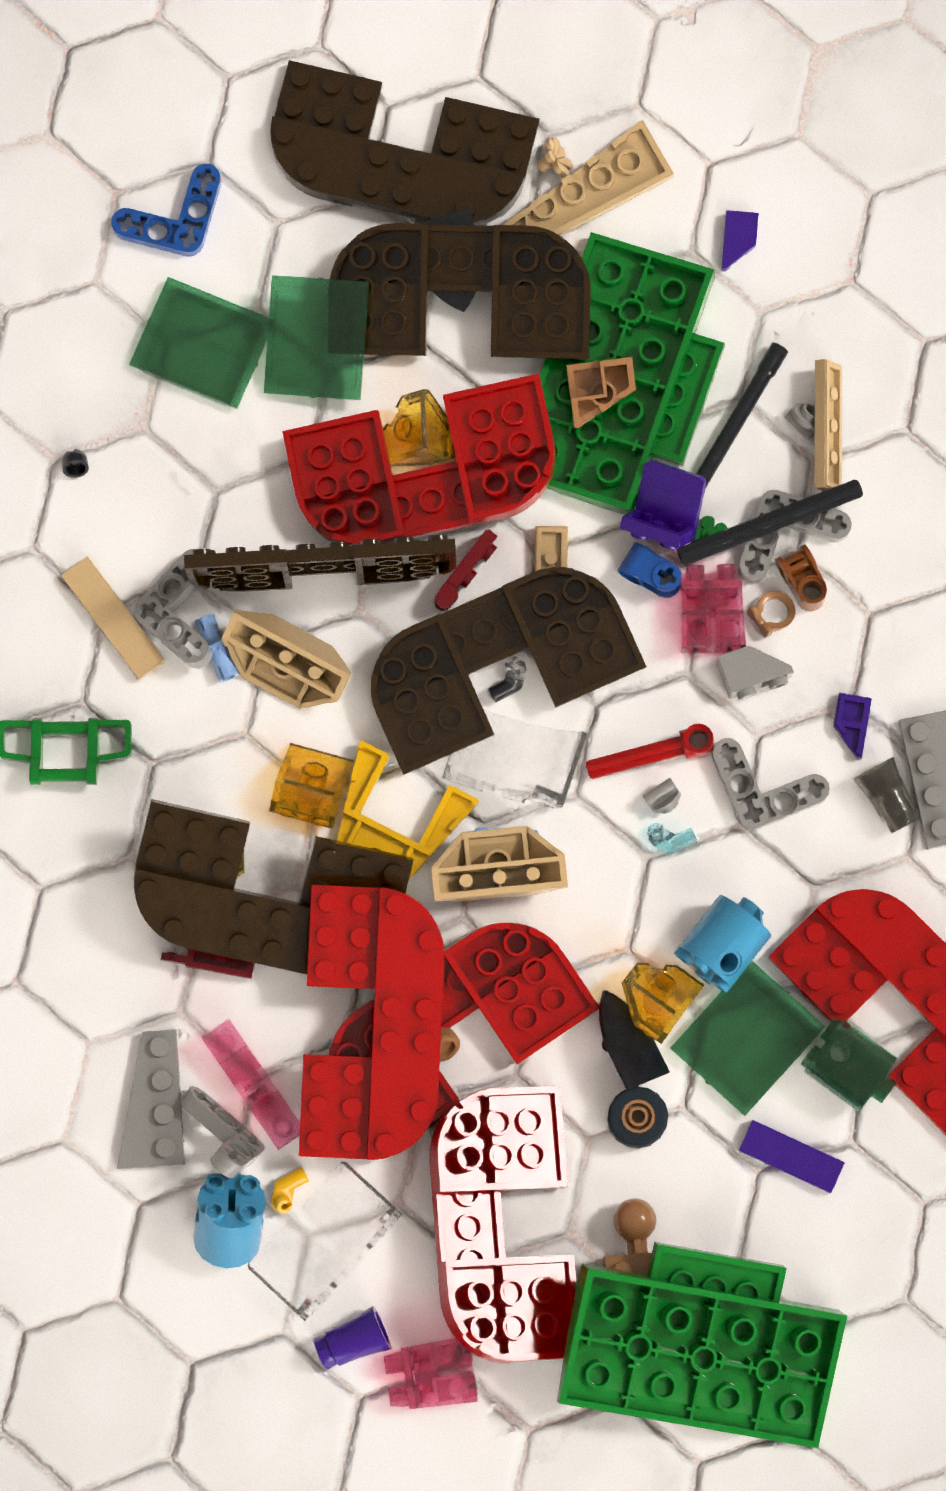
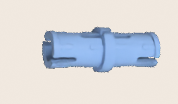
(221, 657)

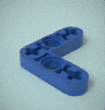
(175, 229)

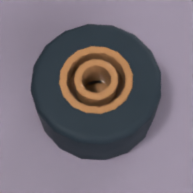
(635, 1128)

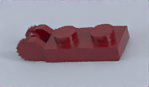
(464, 571)
(211, 963)

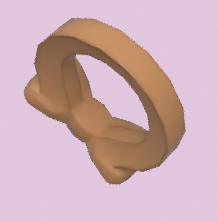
(767, 628)

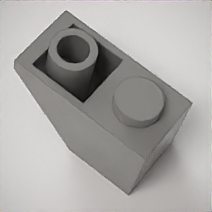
(751, 669)

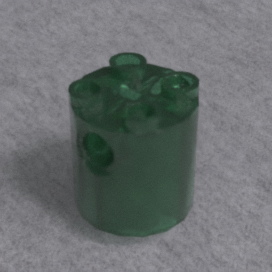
(859, 1074)

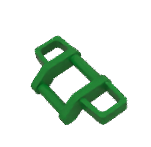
(40, 728)

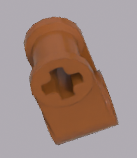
(800, 572)

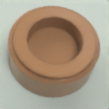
(449, 1044)

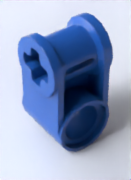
(646, 568)

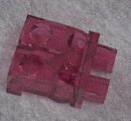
(707, 600)
(423, 1376)

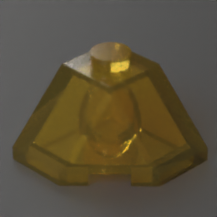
(418, 432)
(659, 997)

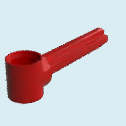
(652, 753)

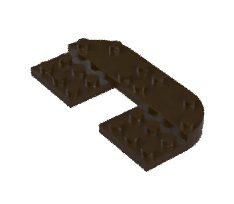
(327, 153)
(533, 275)
(274, 567)
(555, 612)
(189, 878)

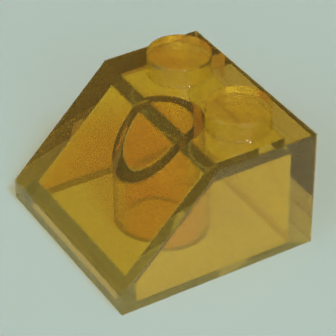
(311, 785)

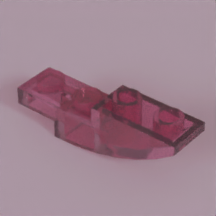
(252, 1083)

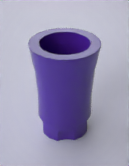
(353, 1340)

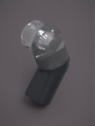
(512, 681)

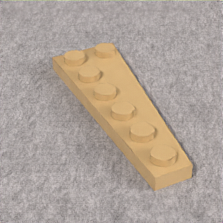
(605, 182)

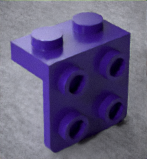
(666, 506)

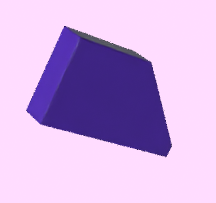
(739, 236)
(852, 721)

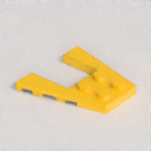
(368, 833)

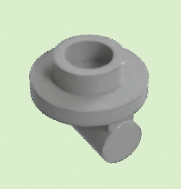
(803, 419)
(663, 797)

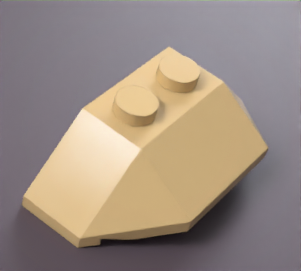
(285, 659)
(498, 866)

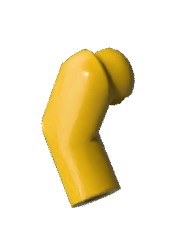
(284, 1190)

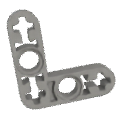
(786, 499)
(165, 607)
(764, 801)
(239, 1144)

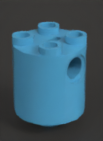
(724, 941)
(229, 1220)

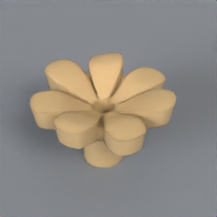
(555, 158)

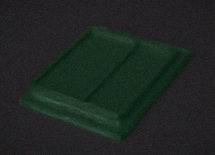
(316, 337)
(201, 343)
(747, 1038)

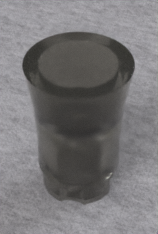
(888, 795)

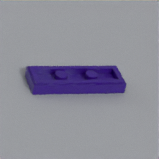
(791, 1156)

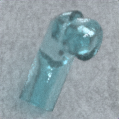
(668, 841)

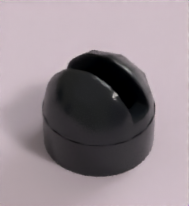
(72, 470)

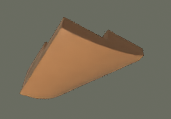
(598, 386)

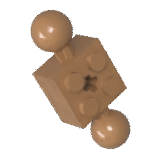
(635, 1223)

